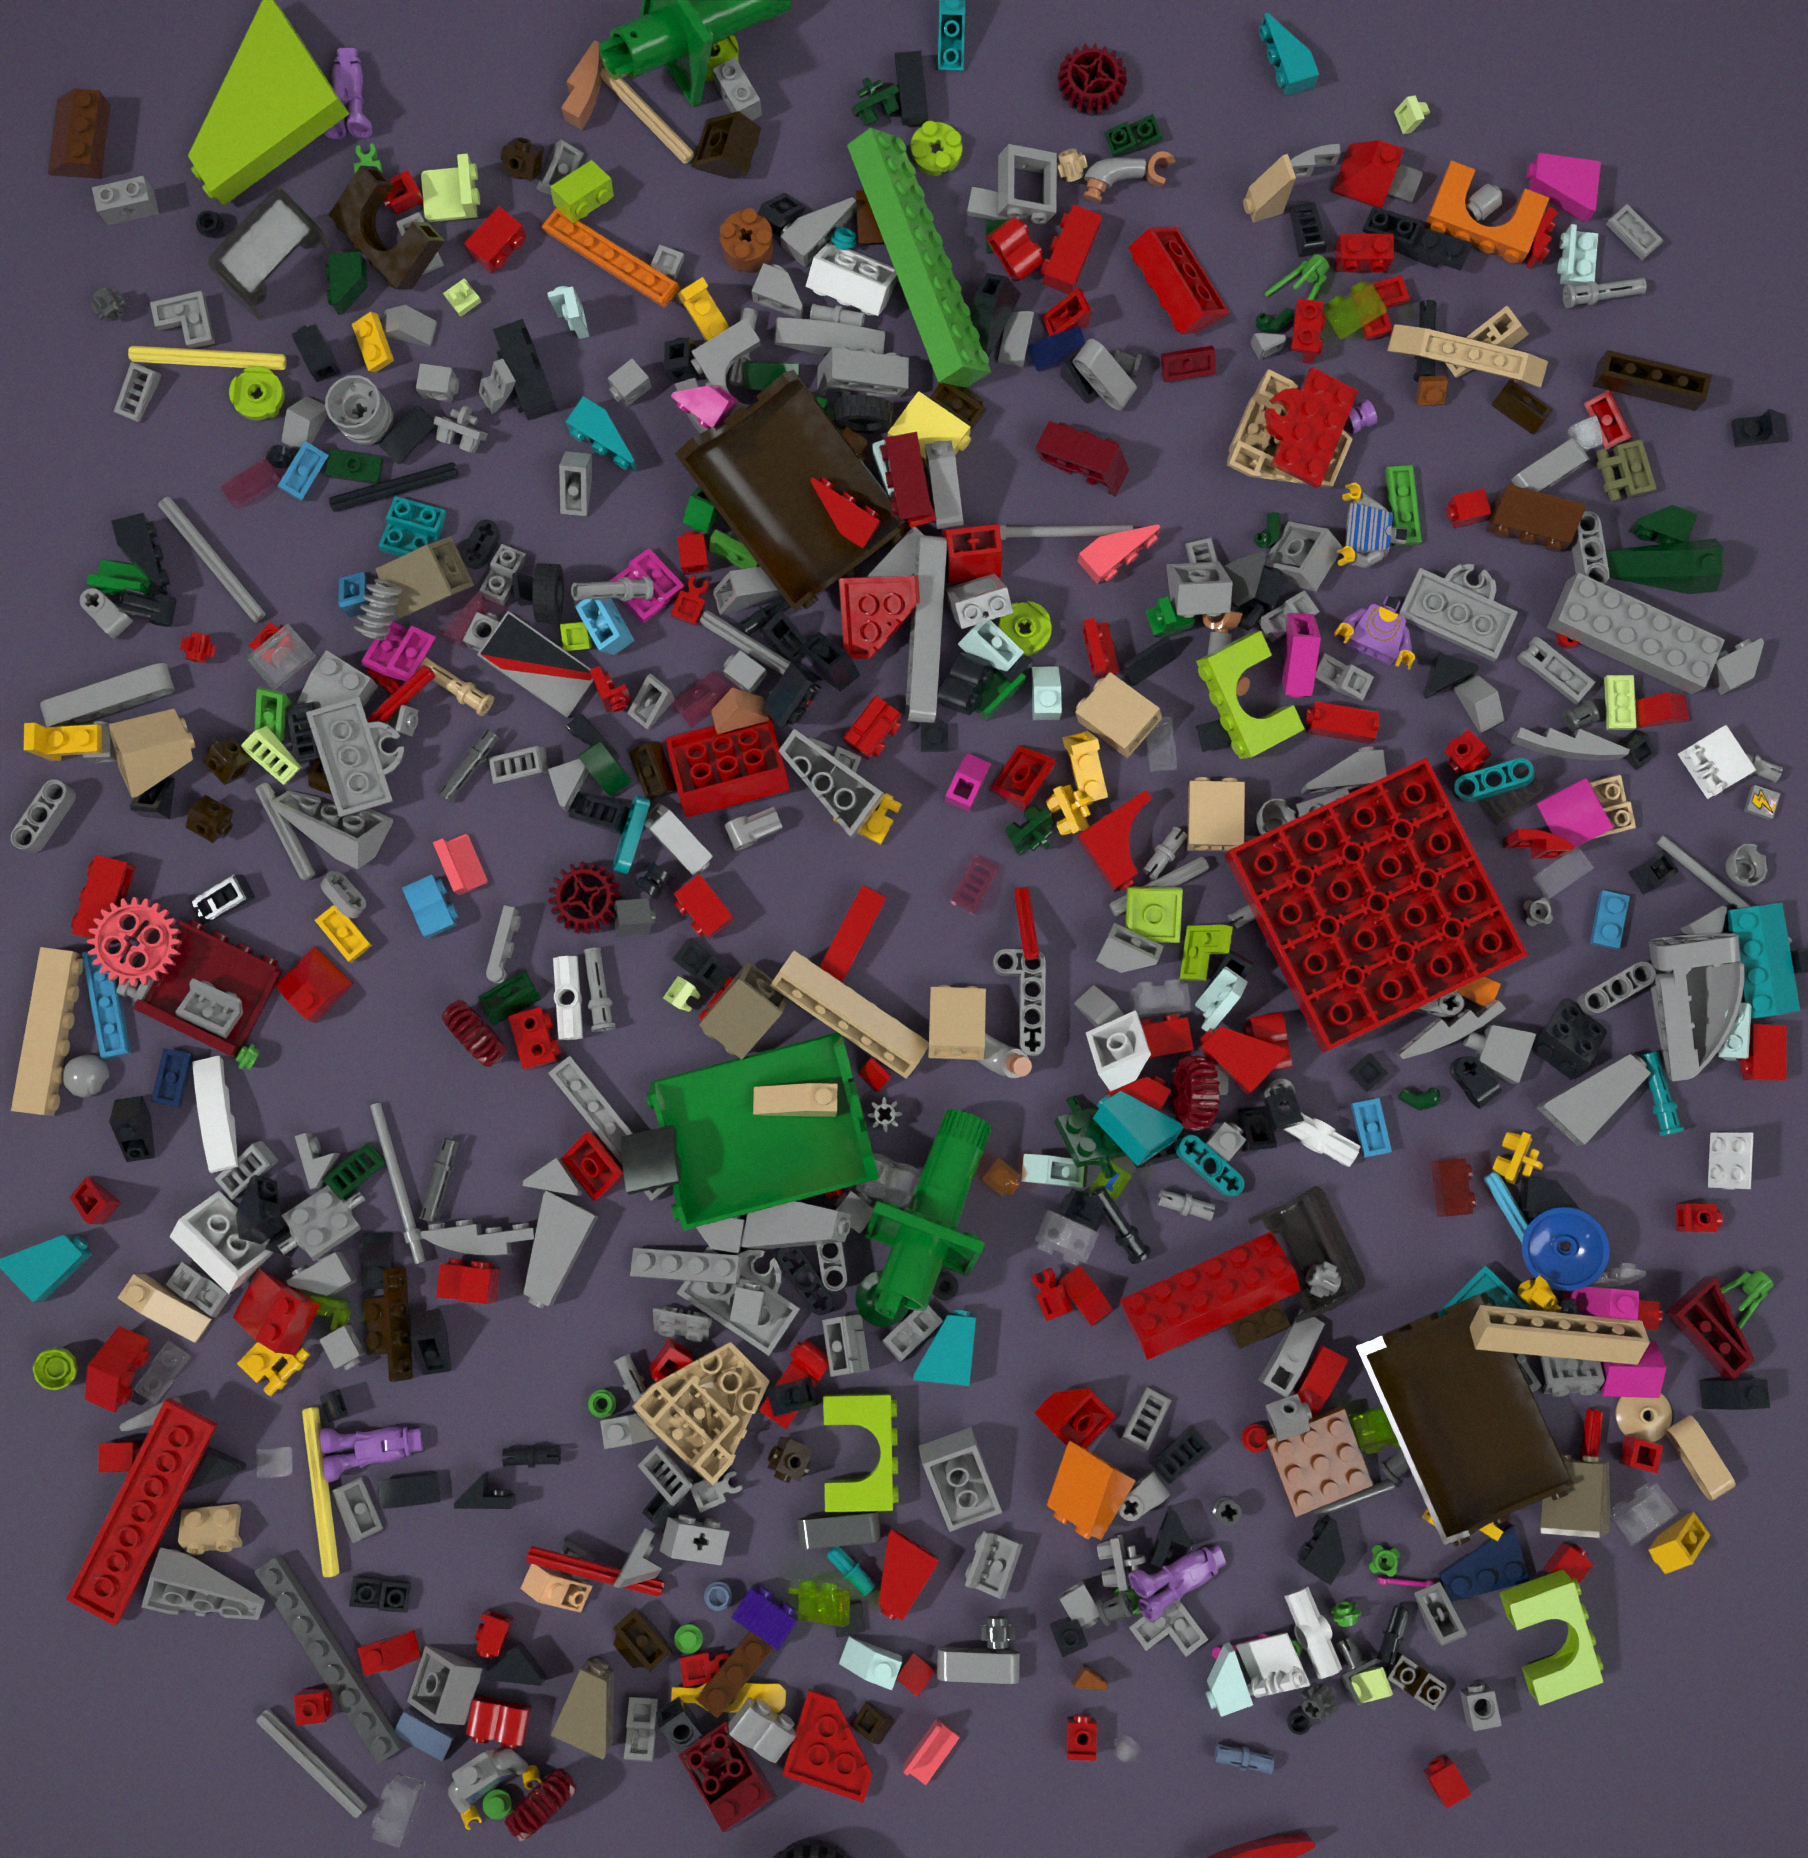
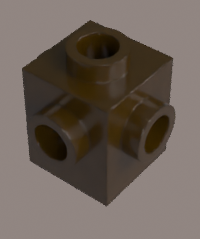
(522, 158)
(227, 760)
(209, 819)
(789, 1460)

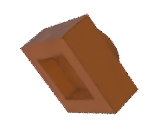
(1431, 390)

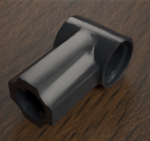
(156, 608)

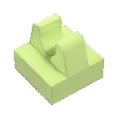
(1411, 114)
(462, 297)
(679, 993)

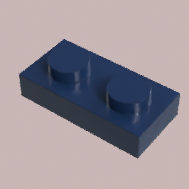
(172, 1077)

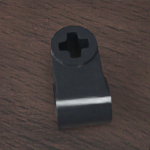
(1477, 1084)

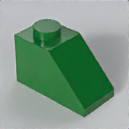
(700, 512)

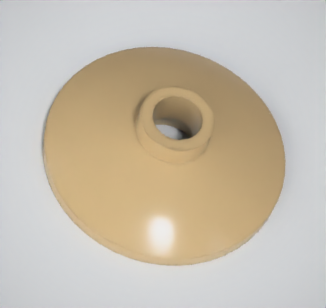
(1631, 1422)

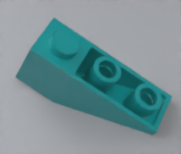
(951, 35)
(1291, 59)
(595, 427)

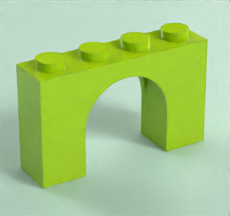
(1221, 673)
(876, 1489)
(1576, 1663)

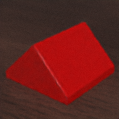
(1023, 777)
(593, 1165)

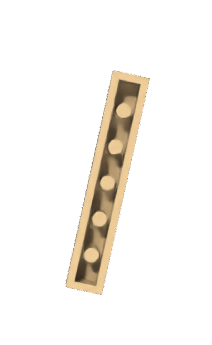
(850, 1014)
(47, 1032)
(1559, 1335)

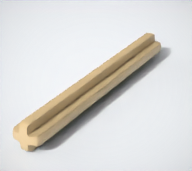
(649, 117)

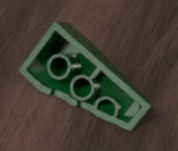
(1676, 567)

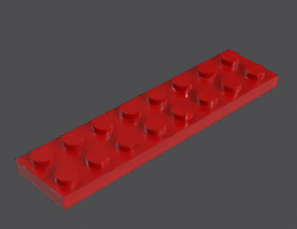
(142, 1511)

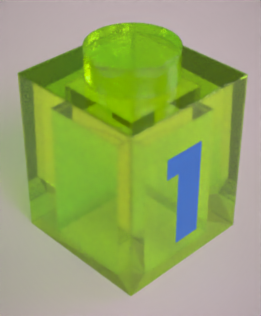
(1113, 1185)

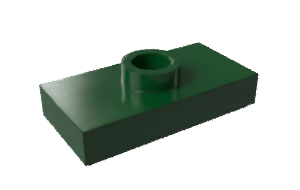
(354, 466)

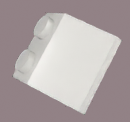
(1119, 1050)

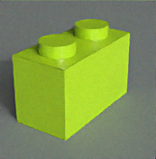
(582, 191)

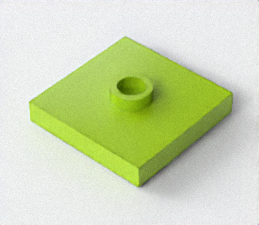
(1155, 912)

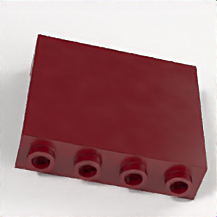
(223, 966)

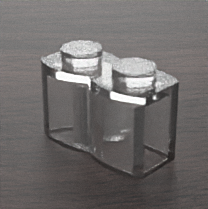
(894, 1183)

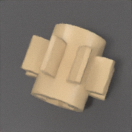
(1071, 165)

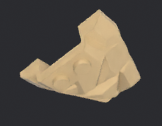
(1255, 448)
(705, 1409)

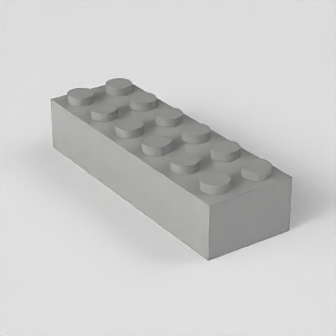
(1636, 633)

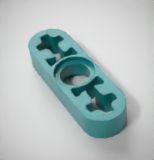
(631, 834)
(1189, 1158)

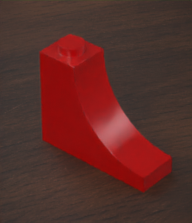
(1109, 843)

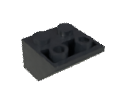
(792, 694)

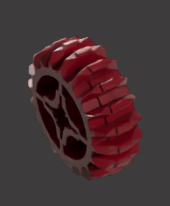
(1082, 67)
(573, 902)
(473, 1033)
(1195, 1092)
(540, 1804)

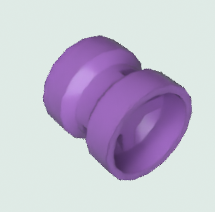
(1361, 416)

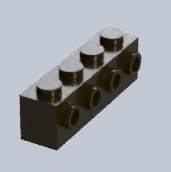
(1652, 380)

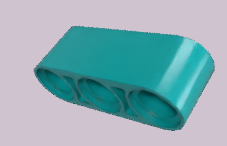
(1504, 770)

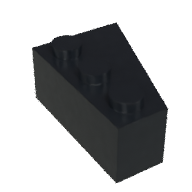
(523, 362)

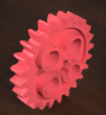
(113, 929)

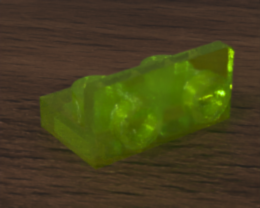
(1355, 309)
(822, 1603)

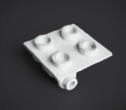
(1717, 762)
(1730, 1160)
(1272, 1665)

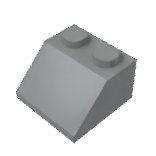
(1303, 554)
(1199, 589)
(444, 1686)

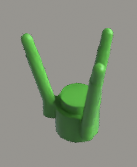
(1311, 271)
(1755, 1287)

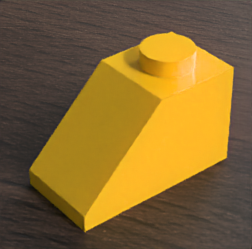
(1679, 1544)

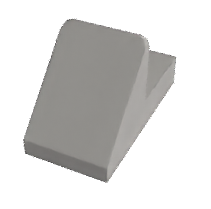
(315, 1167)
(637, 1567)

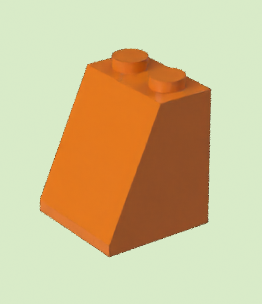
(1088, 1491)

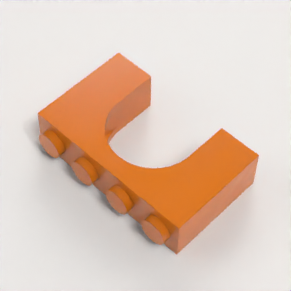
(1508, 241)

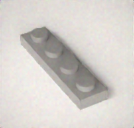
(686, 1266)

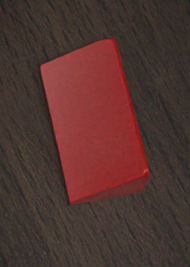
(1611, 420)

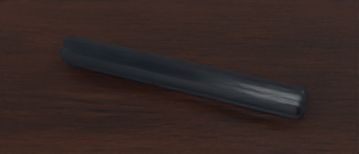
(393, 487)

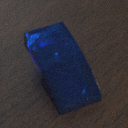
(1056, 348)

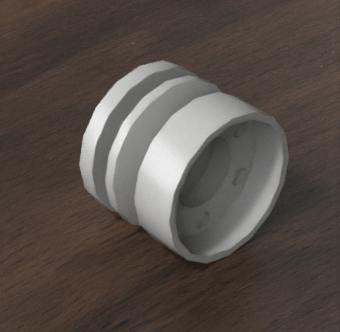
(359, 410)

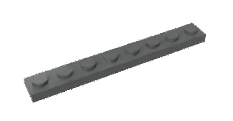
(329, 1659)

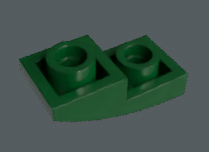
(1133, 137)
(761, 374)
(604, 768)

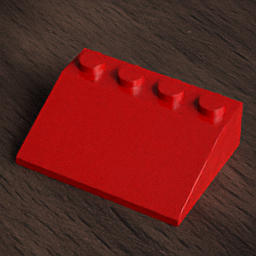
(726, 767)

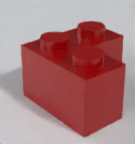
(468, 1283)
(114, 1369)

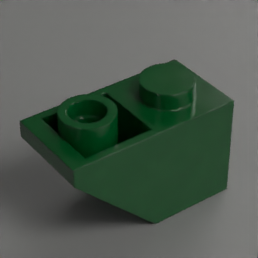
(347, 279)
(1665, 525)

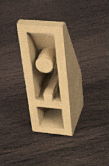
(1270, 191)
(1500, 330)
(796, 1100)
(164, 1307)

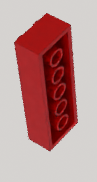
(1209, 1295)

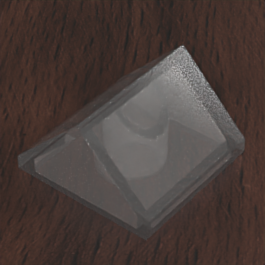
(282, 658)

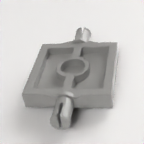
(321, 1223)

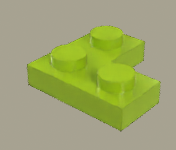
(1199, 944)

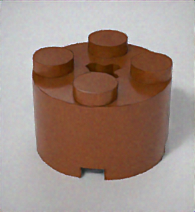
(744, 227)

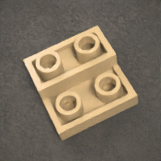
(1613, 800)

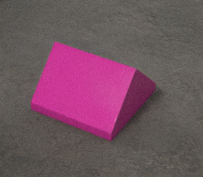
(1635, 1380)

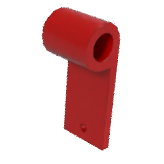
(807, 1363)

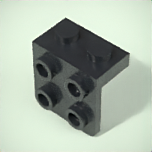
(1569, 1040)

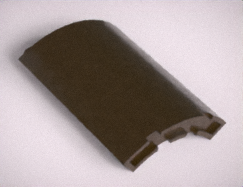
(760, 483)
(1464, 1422)

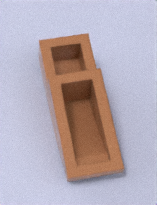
(583, 88)

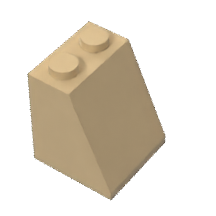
(151, 748)

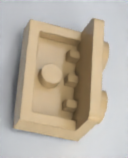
(210, 1529)

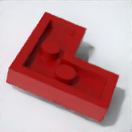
(1393, 293)

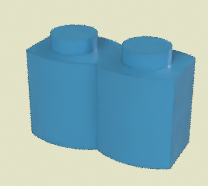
(430, 906)

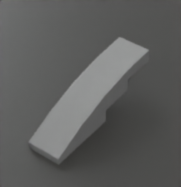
(821, 336)
(1579, 745)
(1440, 1034)

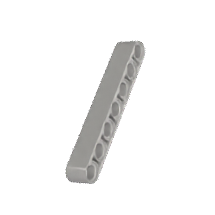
(926, 630)

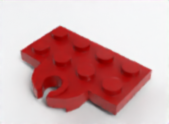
(1310, 425)

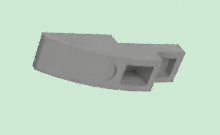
(469, 1239)

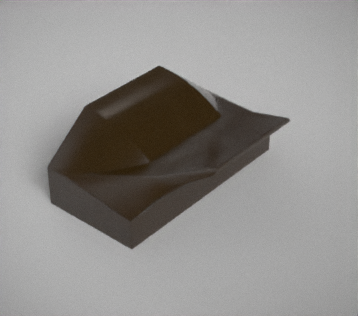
(960, 402)
(640, 1641)

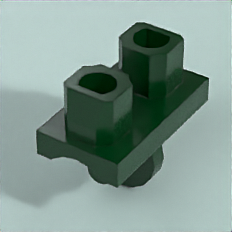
(865, 108)
(1034, 833)

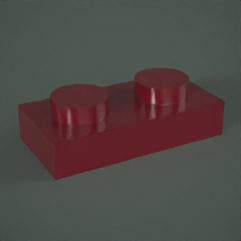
(1188, 363)

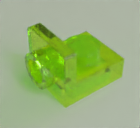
(338, 1307)

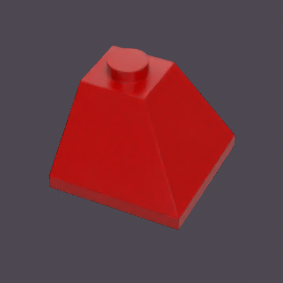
(1368, 172)
(313, 985)
(1075, 1416)

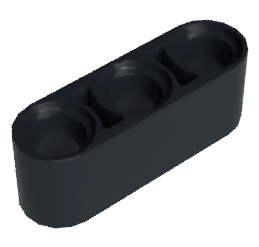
(911, 88)

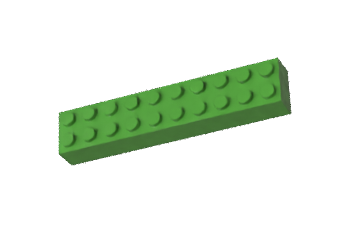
(919, 258)

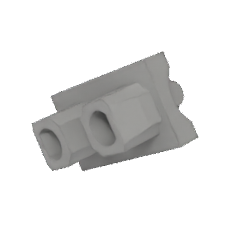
(448, 428)
(1115, 1549)

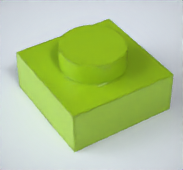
(575, 636)

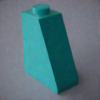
(1136, 1126)
(45, 1266)
(950, 1352)

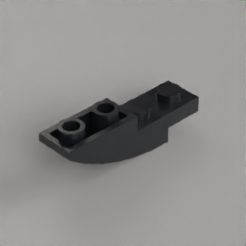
(1418, 242)

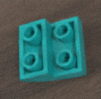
(410, 527)

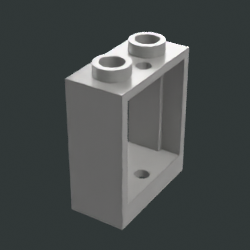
(1029, 160)
(972, 598)

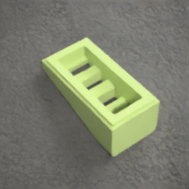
(259, 754)

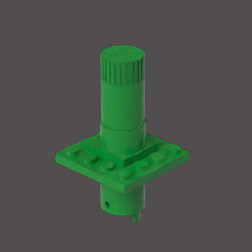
(681, 38)
(927, 1231)

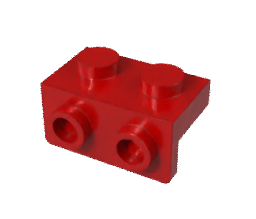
(1307, 328)

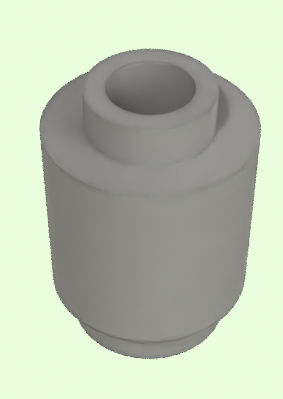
(1484, 202)

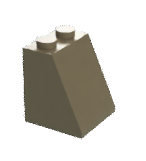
(426, 576)
(744, 1011)
(1586, 1507)
(589, 1710)

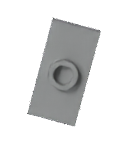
(1634, 232)

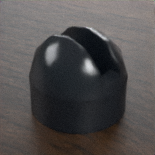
(1301, 1725)

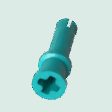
(1664, 1107)

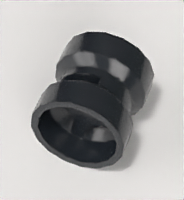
(659, 876)

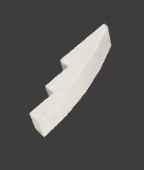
(214, 1114)

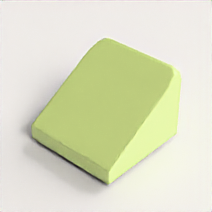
(1371, 1684)

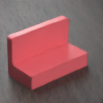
(461, 864)
(930, 1751)

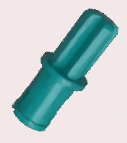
(850, 1570)

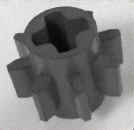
(108, 304)
(997, 1632)
(1318, 1701)

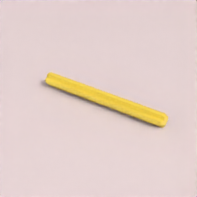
(206, 357)
(320, 1493)

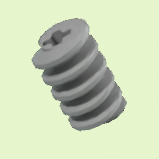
(379, 609)

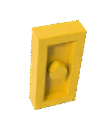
(372, 342)
(343, 933)

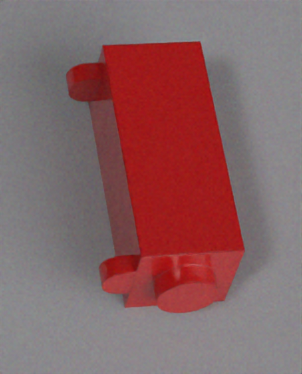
(1342, 722)

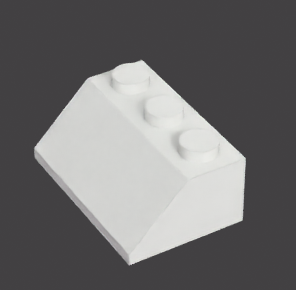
(852, 279)
(213, 1242)

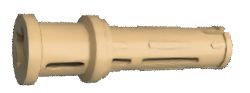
(465, 692)

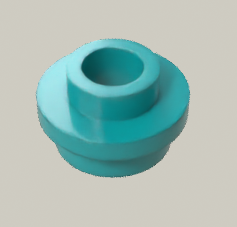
(843, 238)

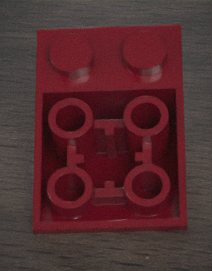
(732, 1790)

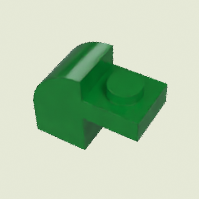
(1165, 621)

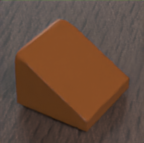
(1089, 1679)

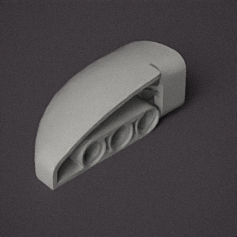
(1691, 992)

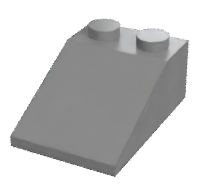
(333, 683)
(959, 1479)

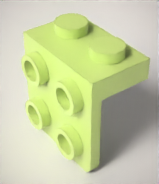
(451, 192)

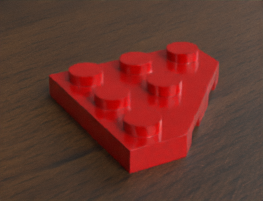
(874, 610)
(827, 1750)

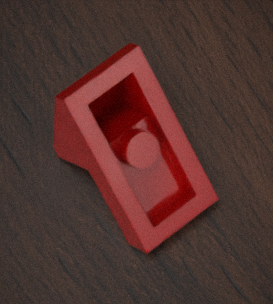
(389, 1653)

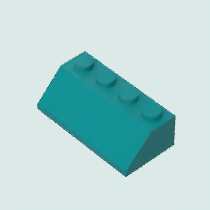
(1766, 959)

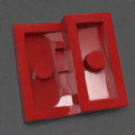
(1542, 844)

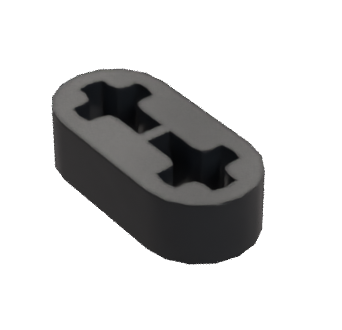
(486, 547)

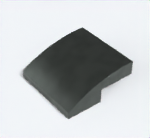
(650, 1159)

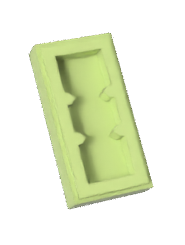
(1620, 702)

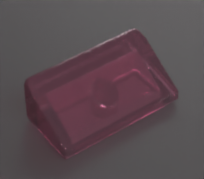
(250, 483)
(701, 699)

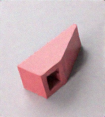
(1111, 551)

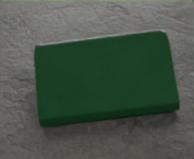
(509, 997)

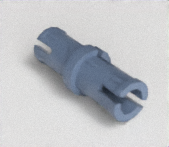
(1243, 1758)

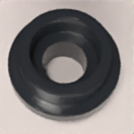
(204, 219)
(279, 456)
(945, 1276)

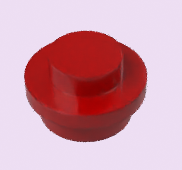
(1253, 1438)

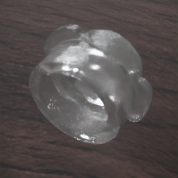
(1127, 1748)

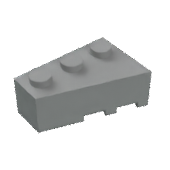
(862, 371)

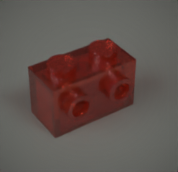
(1453, 1187)

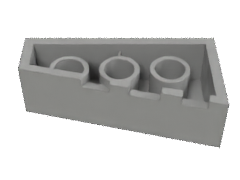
(839, 788)

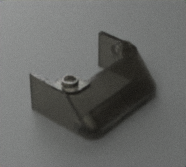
(262, 246)
(1313, 1239)

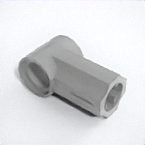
(747, 830)

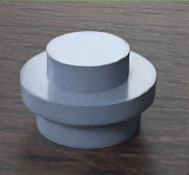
(718, 1596)

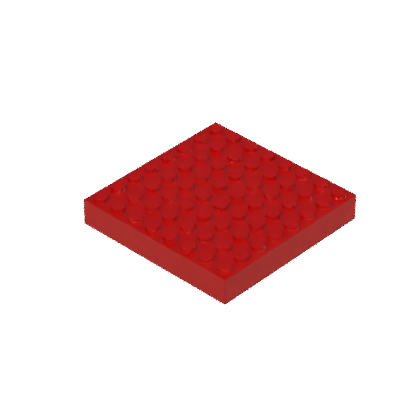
(1375, 905)

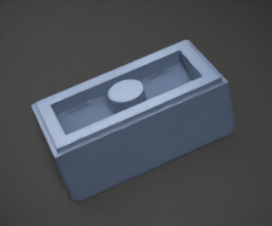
(424, 1734)

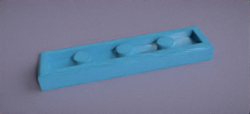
(106, 1010)

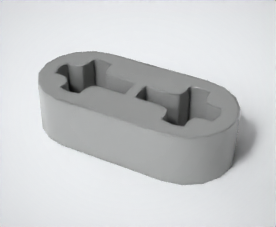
(343, 894)

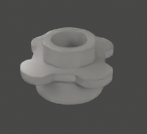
(1543, 906)

